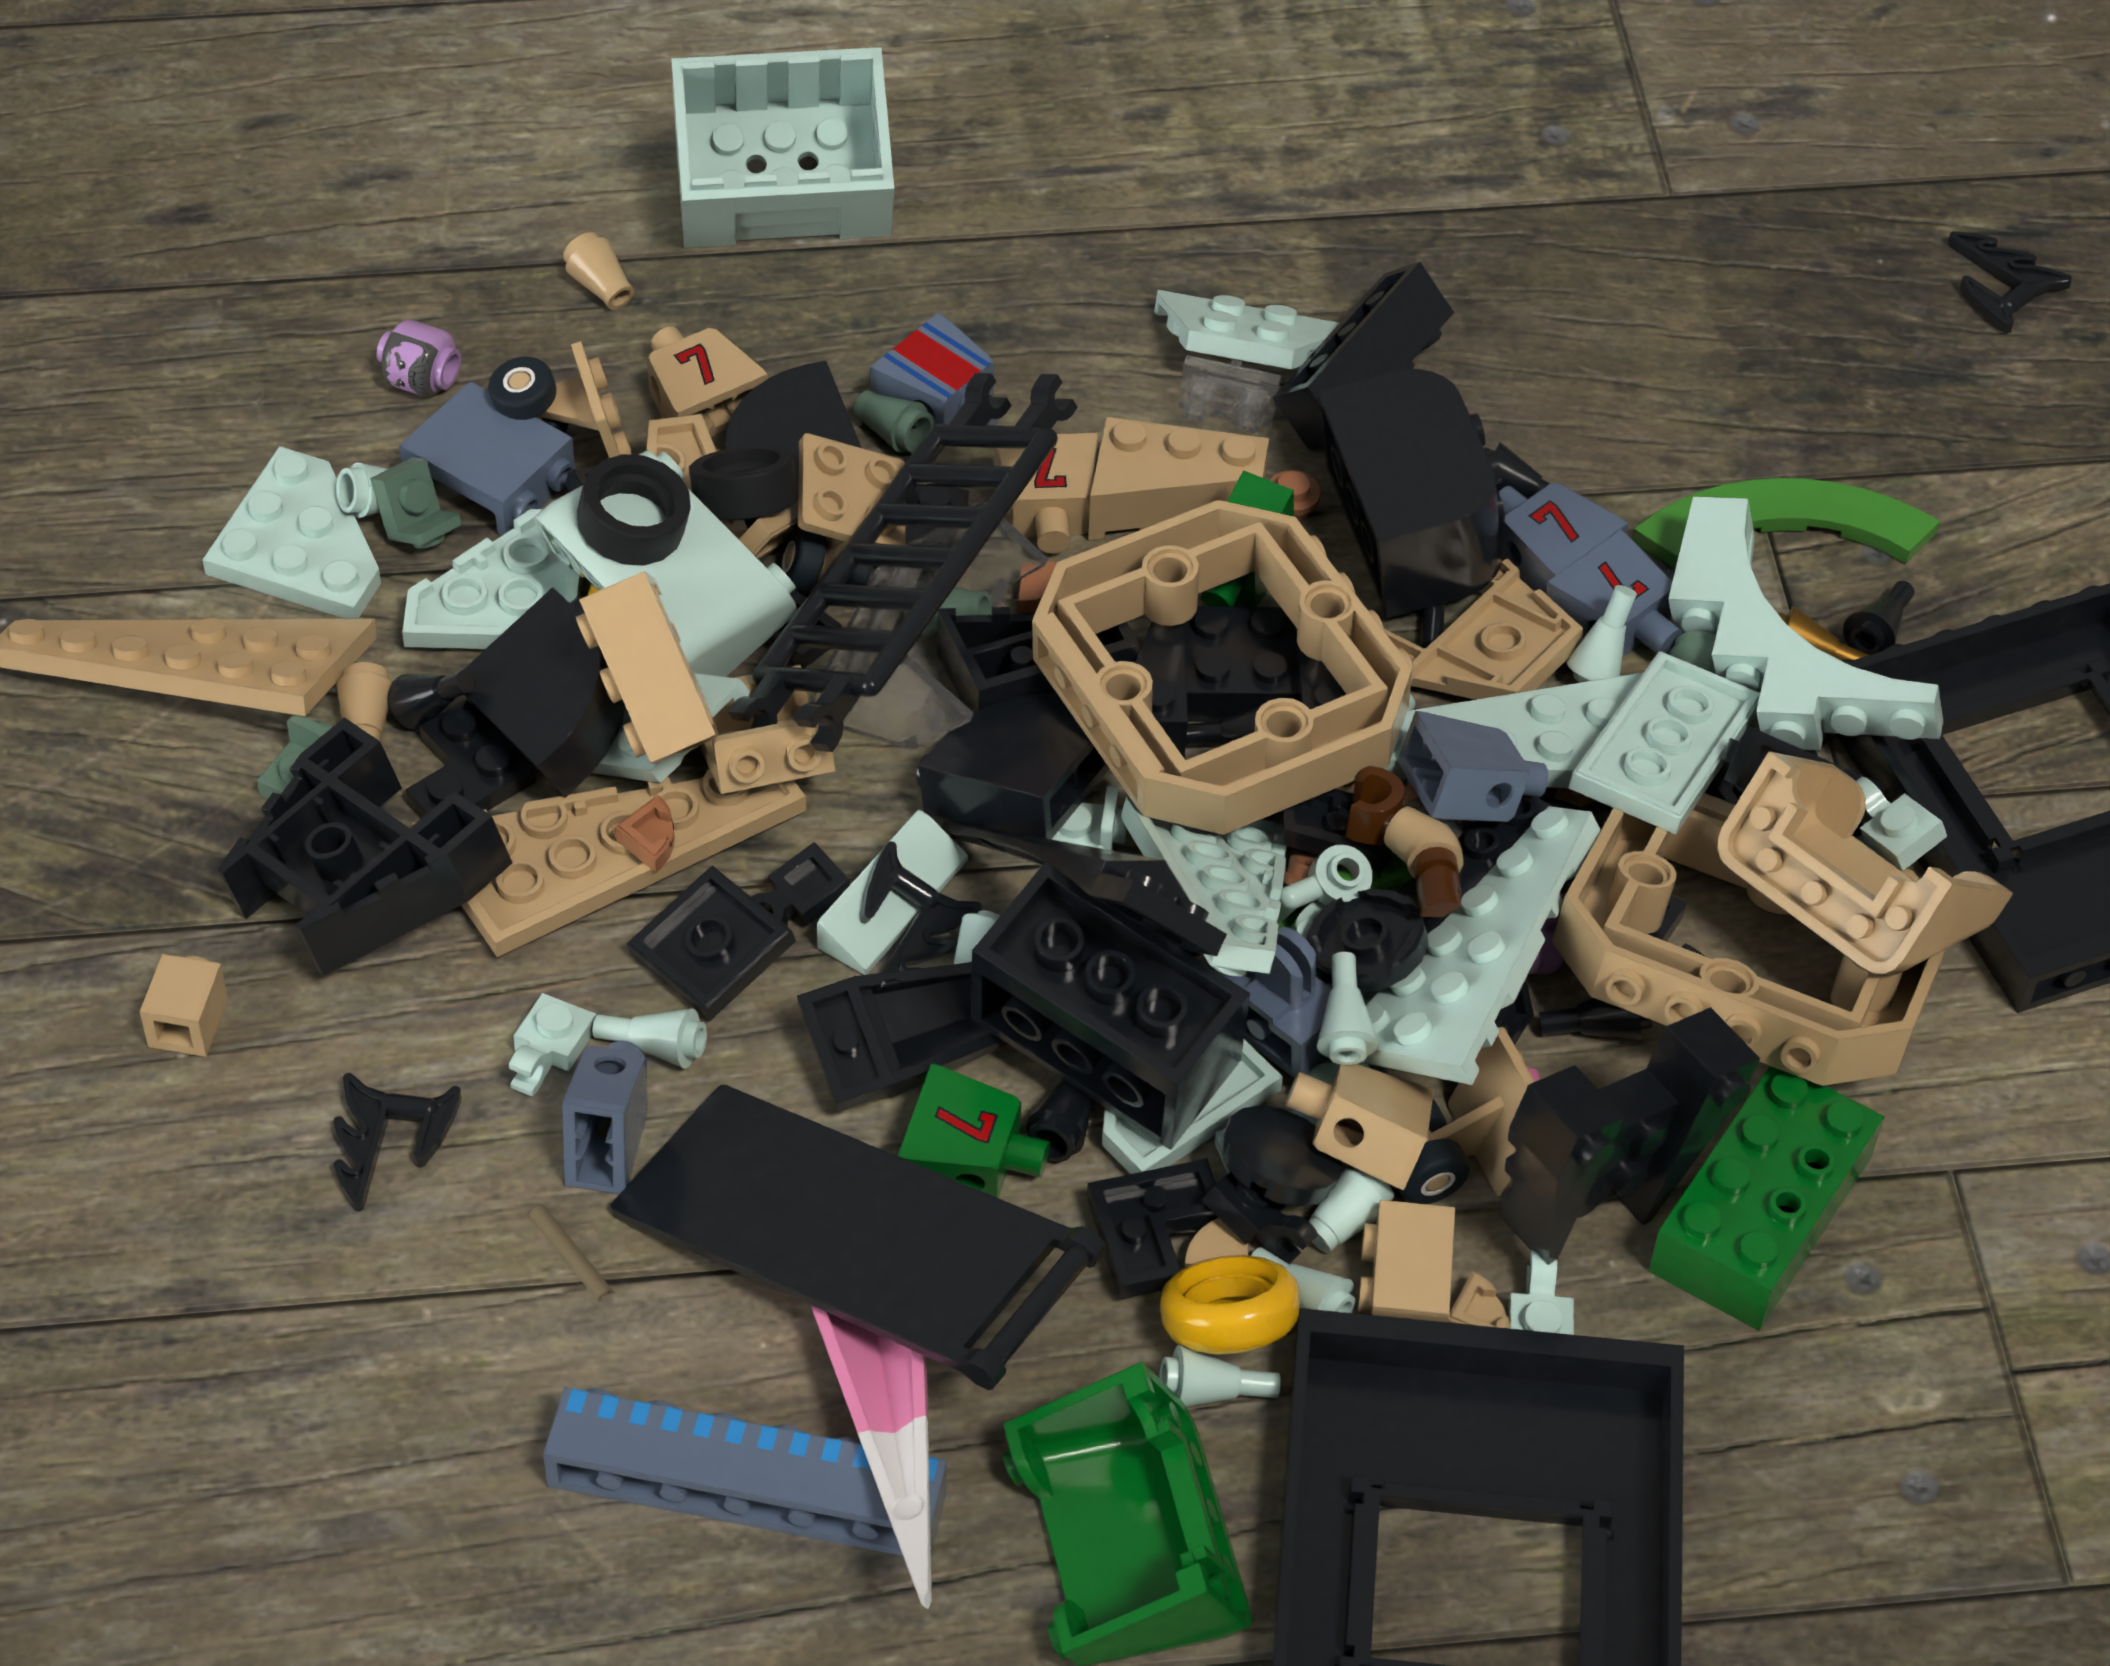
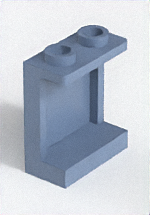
(491, 457)

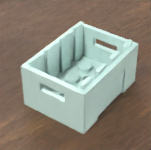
(779, 112)

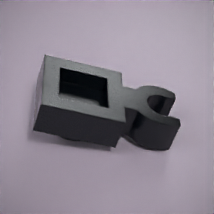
(804, 886)

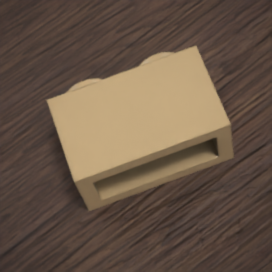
(1410, 1262)

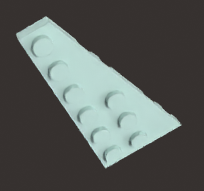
(1543, 724)
(1229, 875)
(1480, 954)

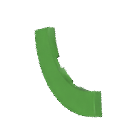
(1793, 506)

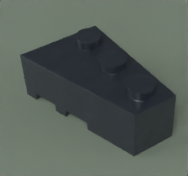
(993, 654)

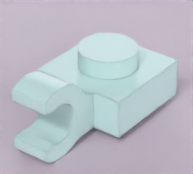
(1898, 829)
(548, 1036)
(1540, 1307)

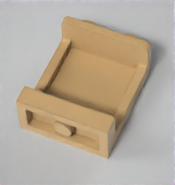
(766, 754)

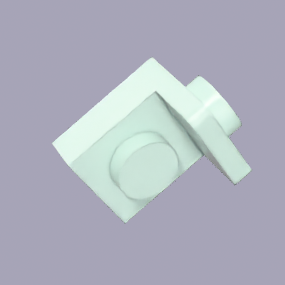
(1095, 823)

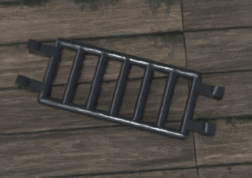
(843, 689)

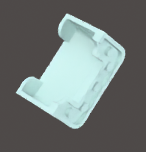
(708, 586)

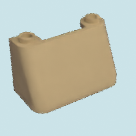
(1798, 849)

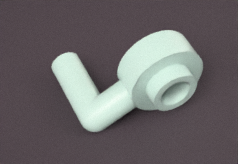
(1324, 881)

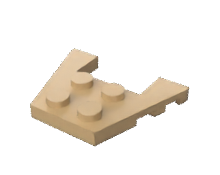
(1499, 644)

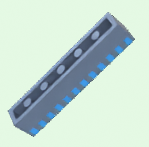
(724, 1469)

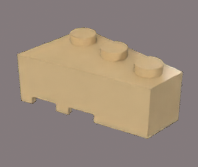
(1165, 470)
(646, 668)

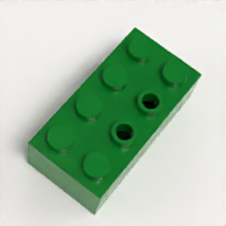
(1726, 1230)

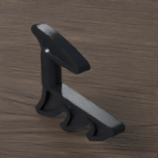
(2011, 267)
(936, 916)
(371, 1113)

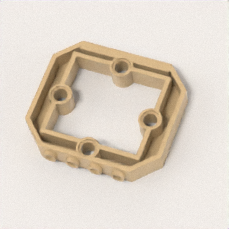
(1293, 747)
(1607, 945)

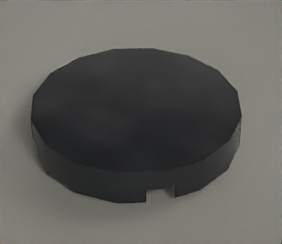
(1380, 931)
(1279, 1155)

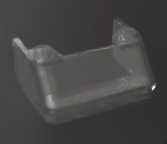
(913, 703)

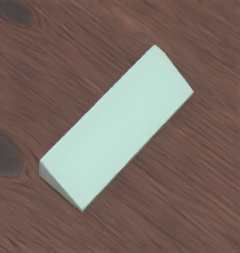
(920, 849)

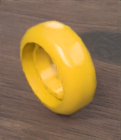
(1230, 1304)

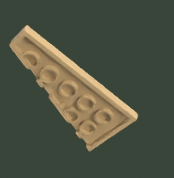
(226, 661)
(573, 865)

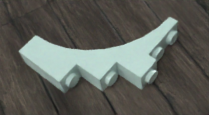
(1798, 684)

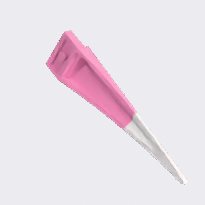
(889, 1409)

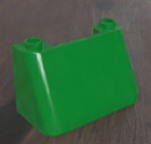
(1128, 1520)

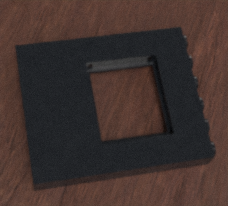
(2057, 922)
(1482, 1430)

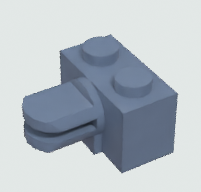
(1287, 1005)

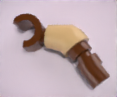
(1416, 838)

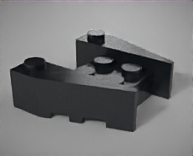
(1228, 664)
(353, 863)
(1621, 1139)

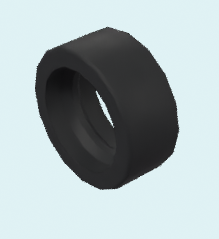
(745, 481)
(624, 541)

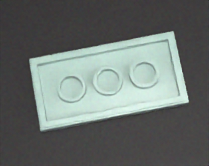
(1665, 742)

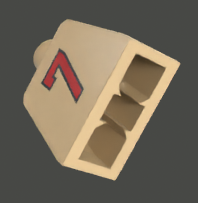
(700, 376)
(1058, 494)

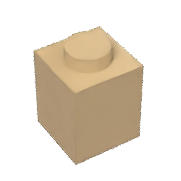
(184, 1004)

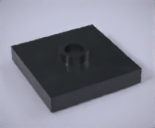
(711, 942)

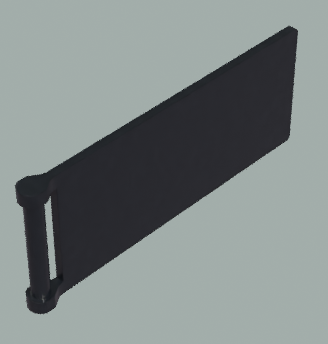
(855, 1231)

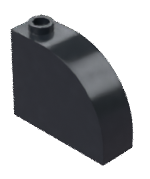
(787, 408)
(547, 692)
(1012, 767)

